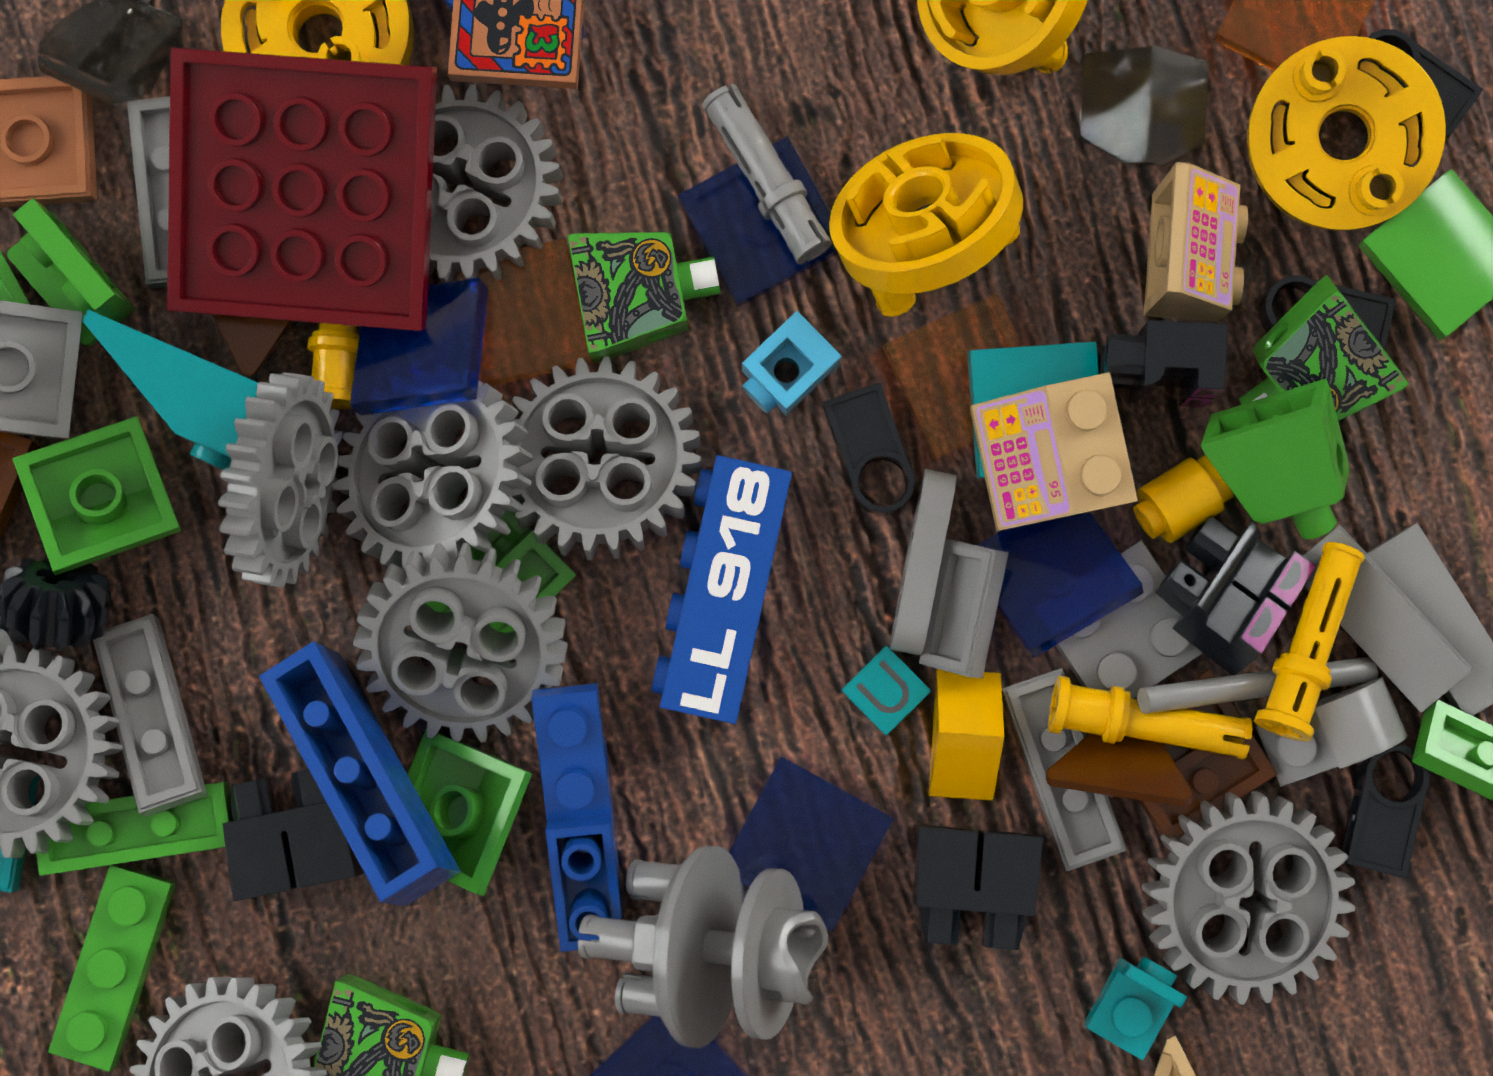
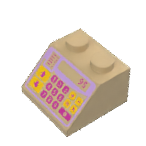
(1194, 246)
(1053, 452)

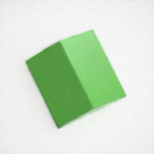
(96, 495)
(470, 802)

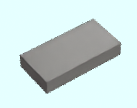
(964, 608)

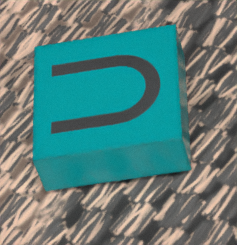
(885, 690)

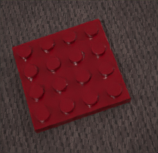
(300, 188)

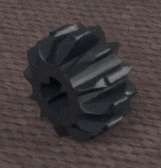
(54, 608)

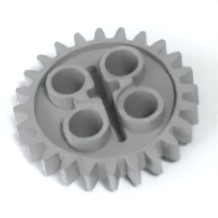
(485, 137)
(605, 404)
(281, 479)
(433, 507)
(477, 596)
(29, 694)
(1304, 897)
(210, 1028)

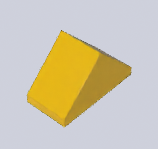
(966, 736)

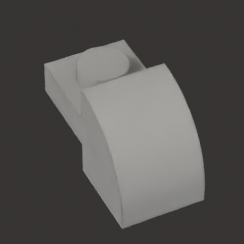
(1347, 731)

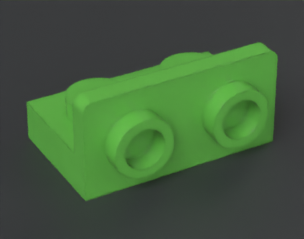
(64, 269)

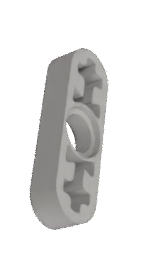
(923, 562)

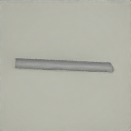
(1242, 686)

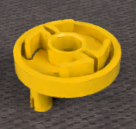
(277, 23)
(1010, 32)
(1328, 81)
(913, 252)

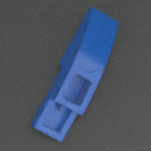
(577, 808)

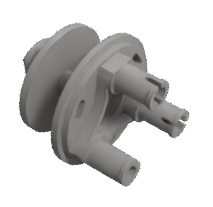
(711, 947)

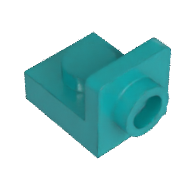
(1134, 1005)

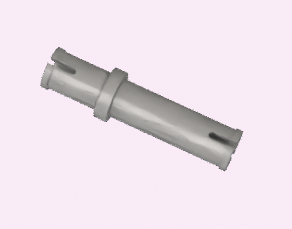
(779, 194)

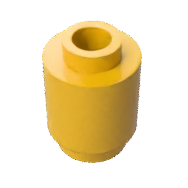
(1181, 499)

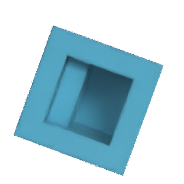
(795, 343)

